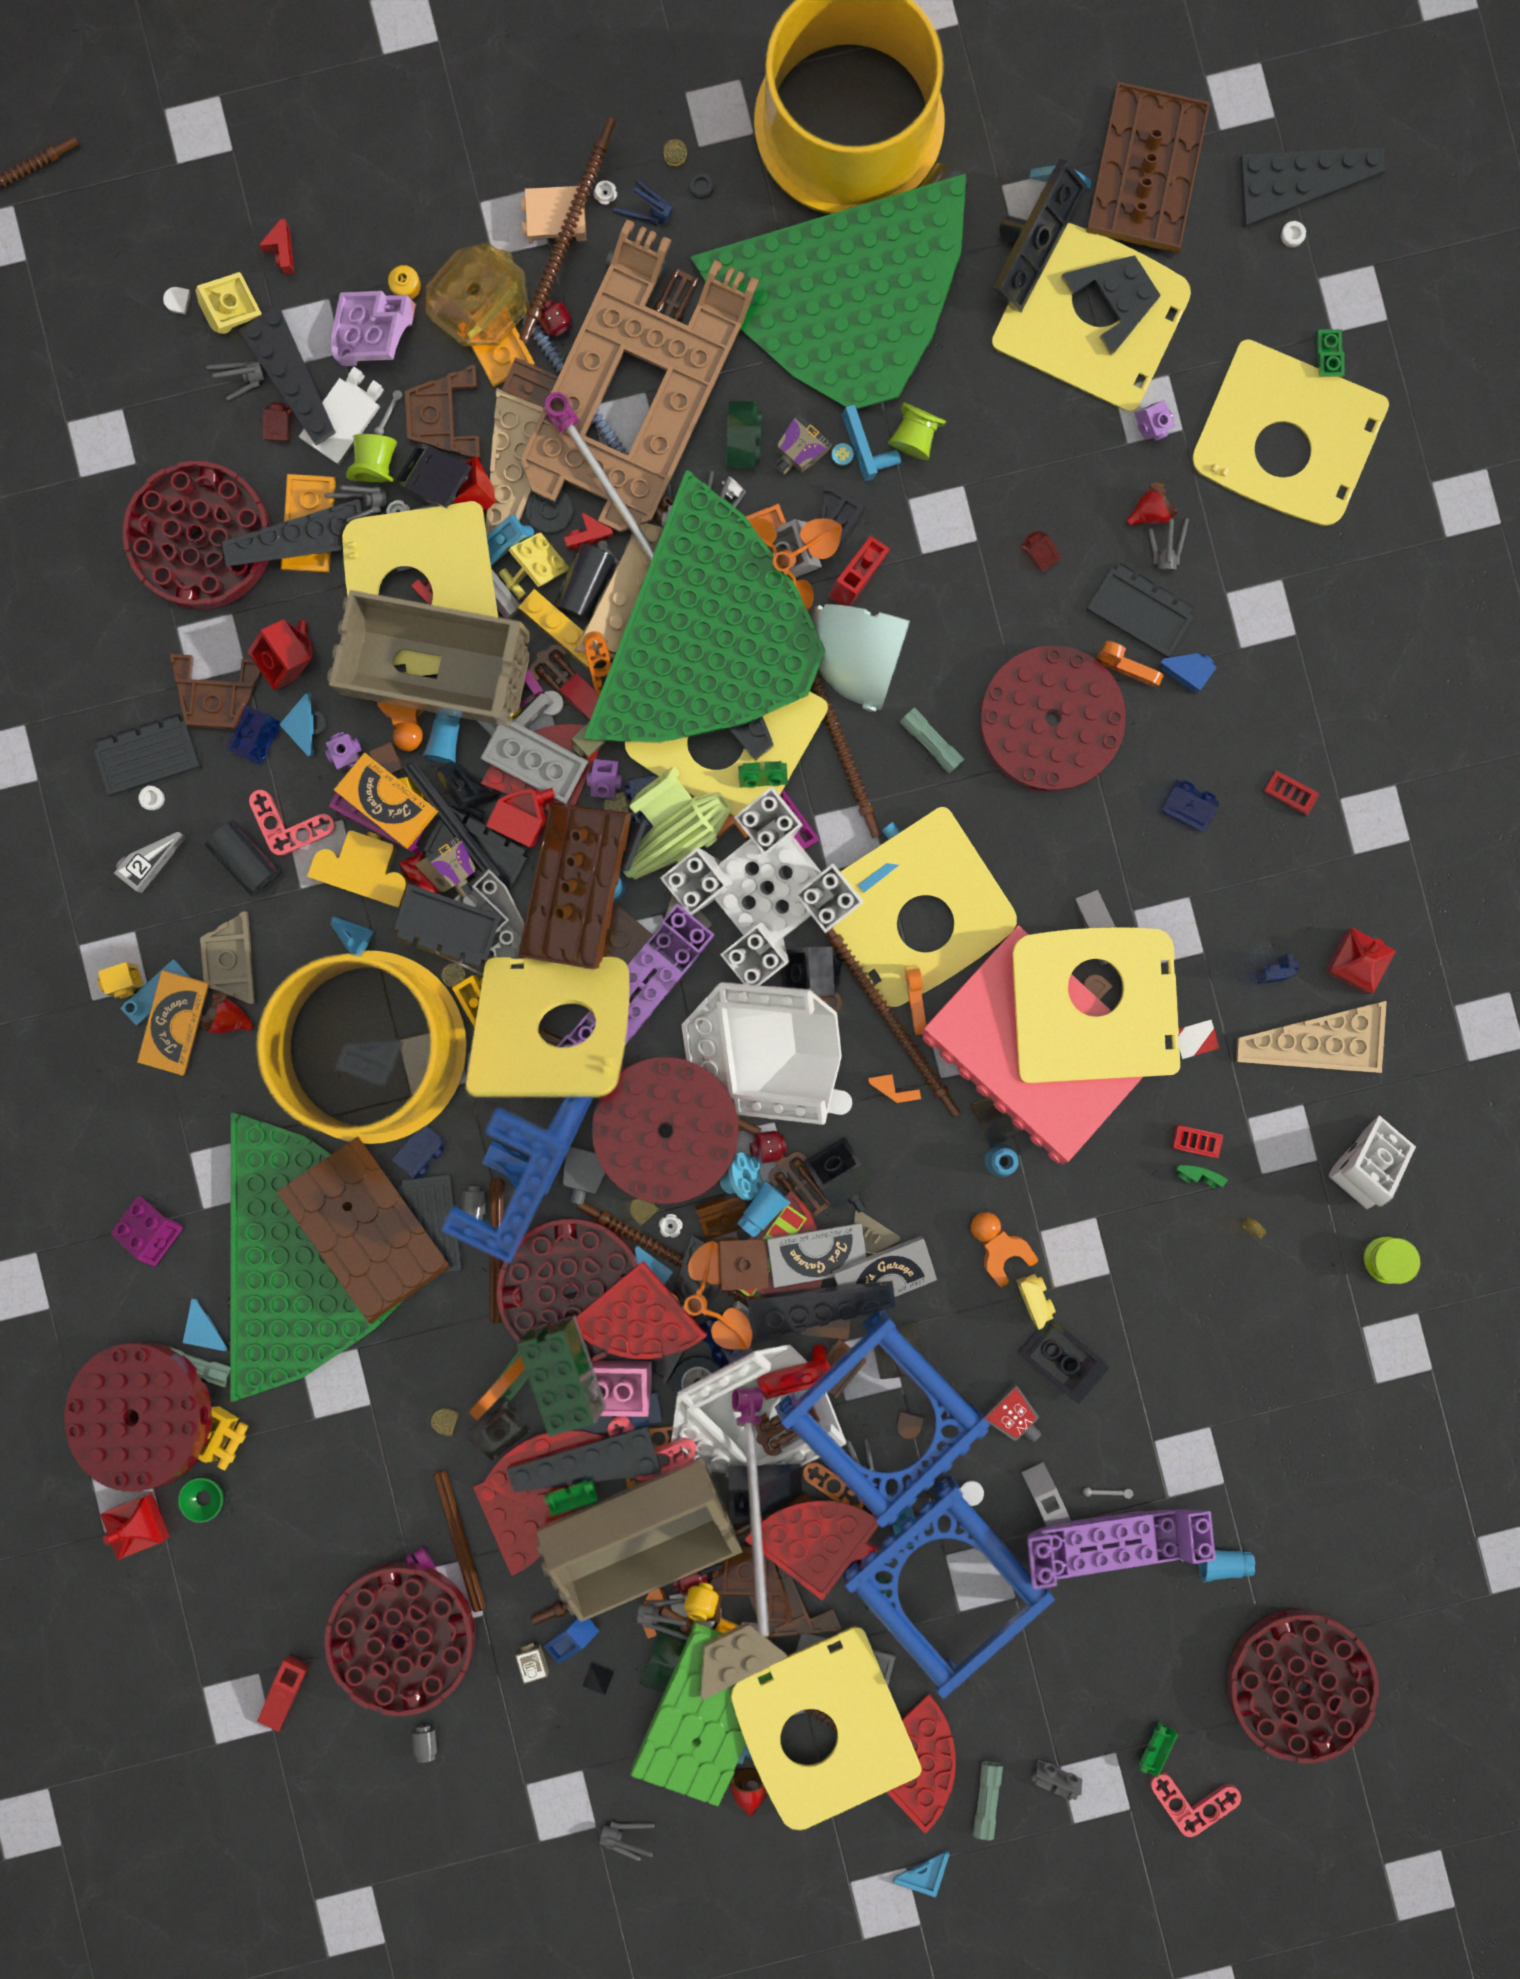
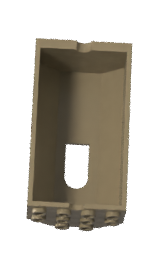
(479, 665)
(637, 1540)

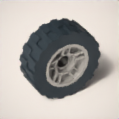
(690, 1369)

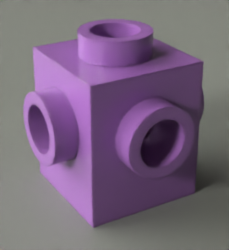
(1155, 420)
(346, 759)
(604, 779)

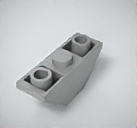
(1045, 1494)

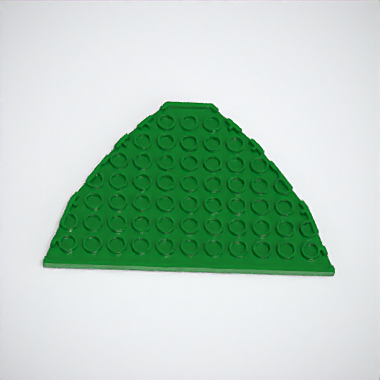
(853, 291)
(709, 634)
(284, 1296)

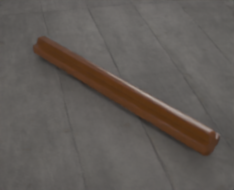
(496, 1264)
(459, 1541)

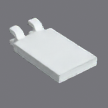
(349, 413)

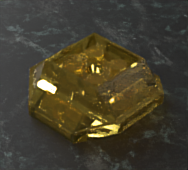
(489, 313)

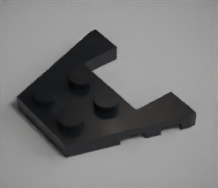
(1125, 289)

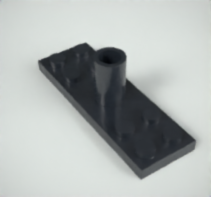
(1038, 235)

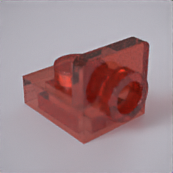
(276, 421)
(1041, 550)

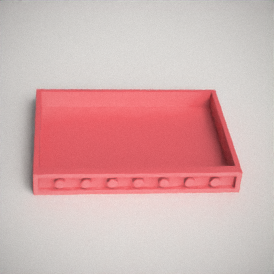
(981, 1040)

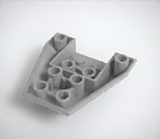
(494, 897)

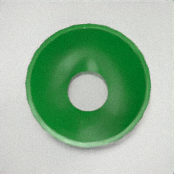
(192, 1508)

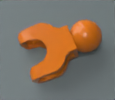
(407, 732)
(999, 1246)

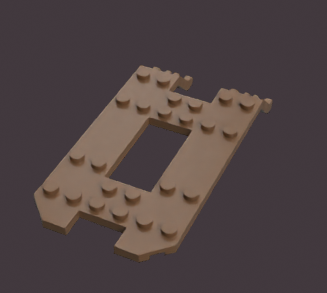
(688, 353)

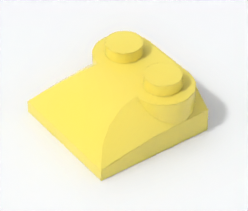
(227, 302)
(1035, 1301)

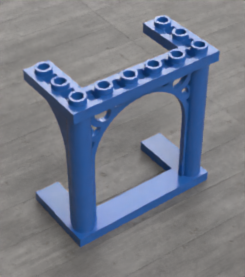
(529, 1176)
(967, 1418)
(861, 1579)

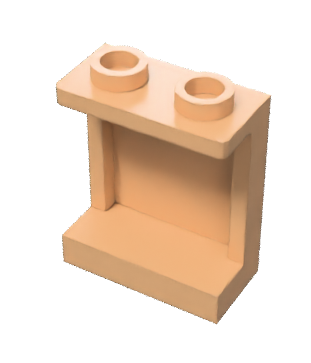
(547, 210)

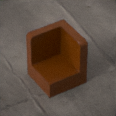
(388, 758)

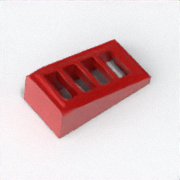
(1313, 795)
(1178, 1136)

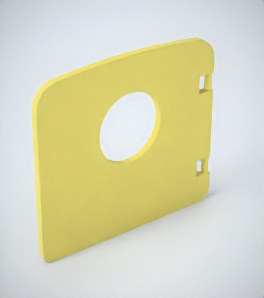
(1063, 346)
(1277, 388)
(439, 542)
(790, 731)
(936, 862)
(506, 1045)
(1067, 1045)
(871, 1738)

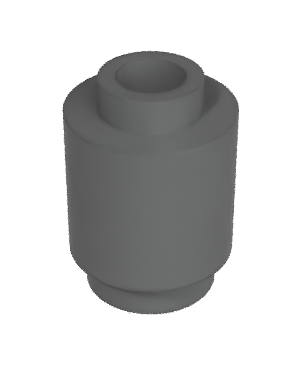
(473, 1201)
(424, 1743)

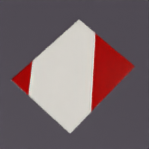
(1197, 1039)

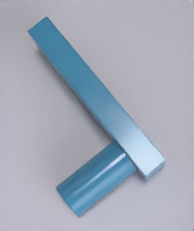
(867, 463)
(505, 536)
(889, 831)
(140, 1005)

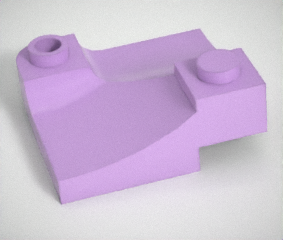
(369, 326)

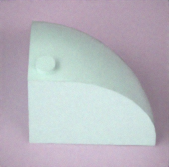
(858, 651)

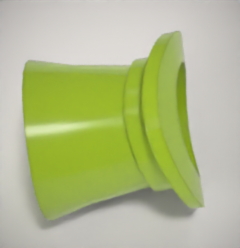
(915, 432)
(371, 458)
(1391, 1260)

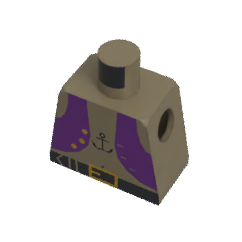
(801, 446)
(449, 867)

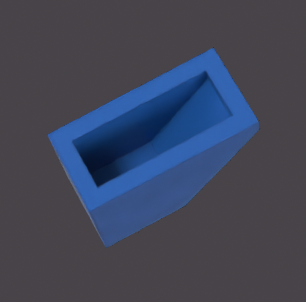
(1189, 670)
(571, 1639)

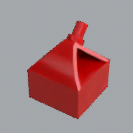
(282, 652)
(521, 815)
(1360, 961)
(134, 1526)

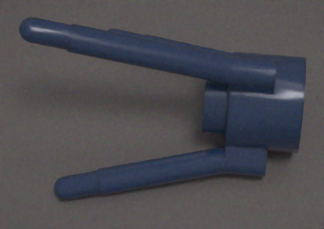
(660, 208)

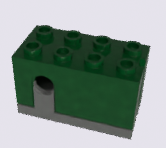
(561, 1376)

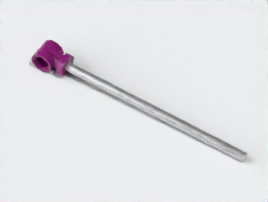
(565, 422)
(748, 1402)

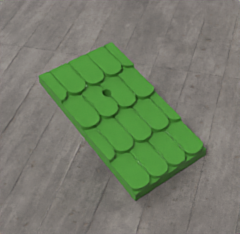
(690, 1740)

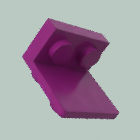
(146, 1232)

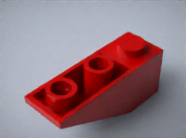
(283, 1692)

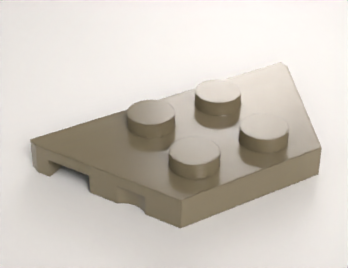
(229, 959)
(734, 1658)

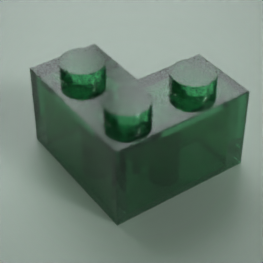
(742, 430)
(663, 1659)

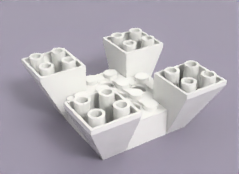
(772, 845)

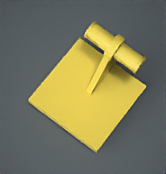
(537, 560)

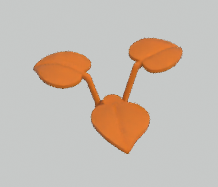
(821, 539)
(732, 1328)

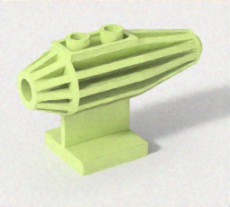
(677, 822)

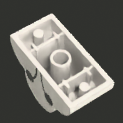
(1373, 1164)

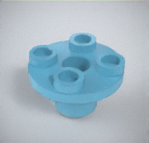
(742, 1177)

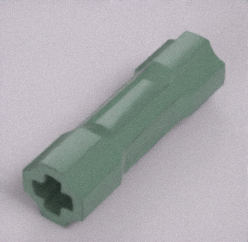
(931, 740)
(211, 1371)
(987, 1801)

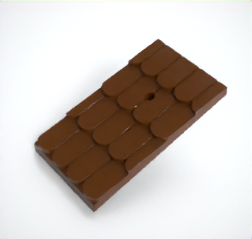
(1148, 167)
(574, 885)
(378, 1245)

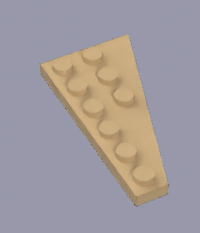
(512, 430)
(621, 593)
(1336, 1041)

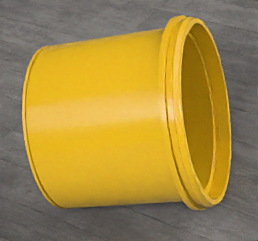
(837, 176)
(446, 1058)

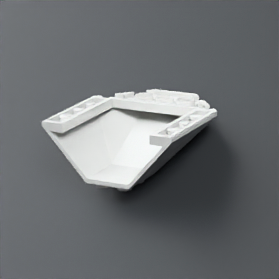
(768, 1049)
(708, 1419)

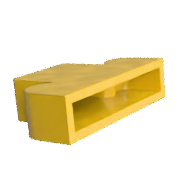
(362, 869)

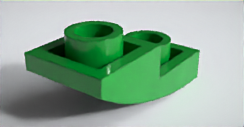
(1330, 353)
(1194, 1173)

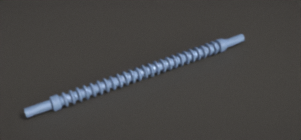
(558, 363)

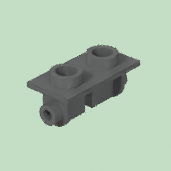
(1067, 1784)

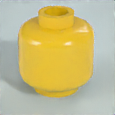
(404, 281)
(701, 1602)

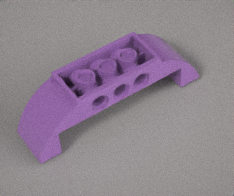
(654, 971)
(1119, 1543)

